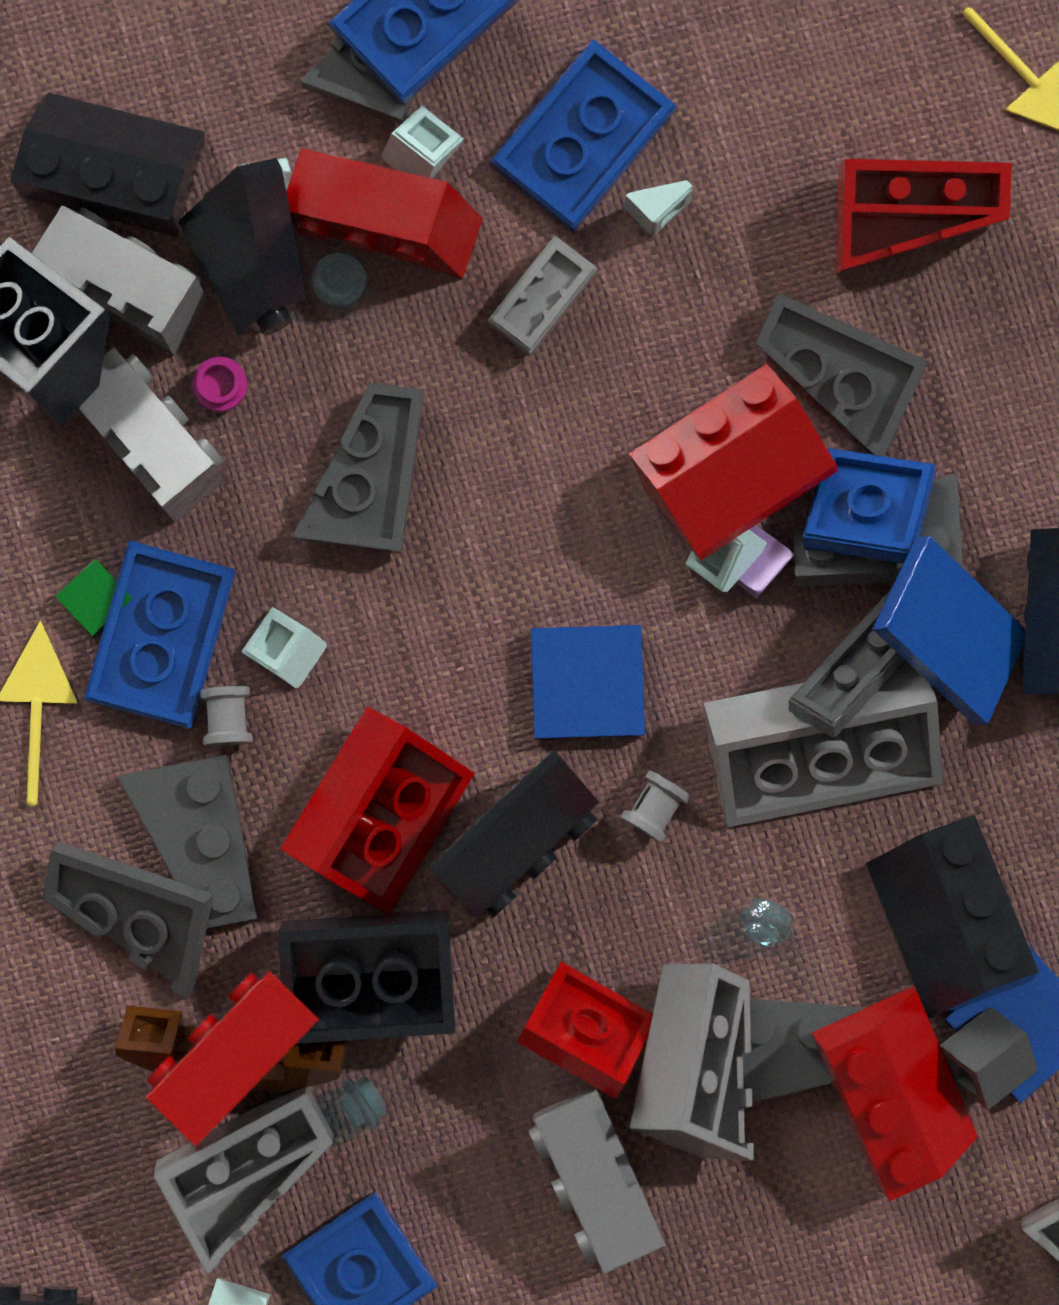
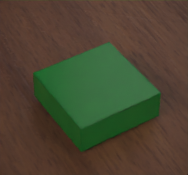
(90, 597)

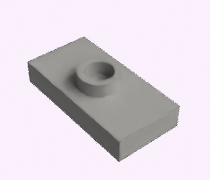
(542, 296)

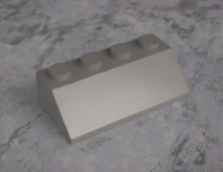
(783, 766)

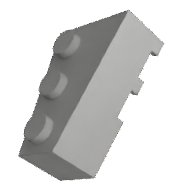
(123, 277)
(152, 436)
(694, 1063)
(242, 1170)
(596, 1181)

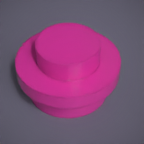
(219, 384)

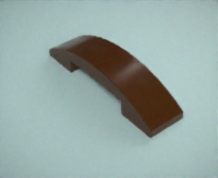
(155, 1034)

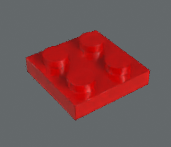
(587, 1030)

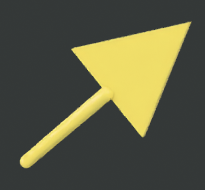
(1041, 99)
(37, 680)

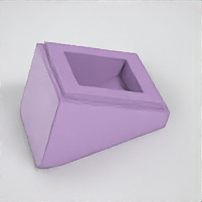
(766, 566)

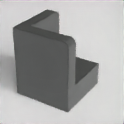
(989, 1057)

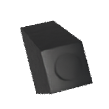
(249, 247)

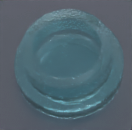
(339, 280)
(766, 922)
(362, 1103)

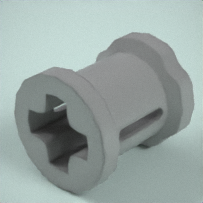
(226, 716)
(655, 806)

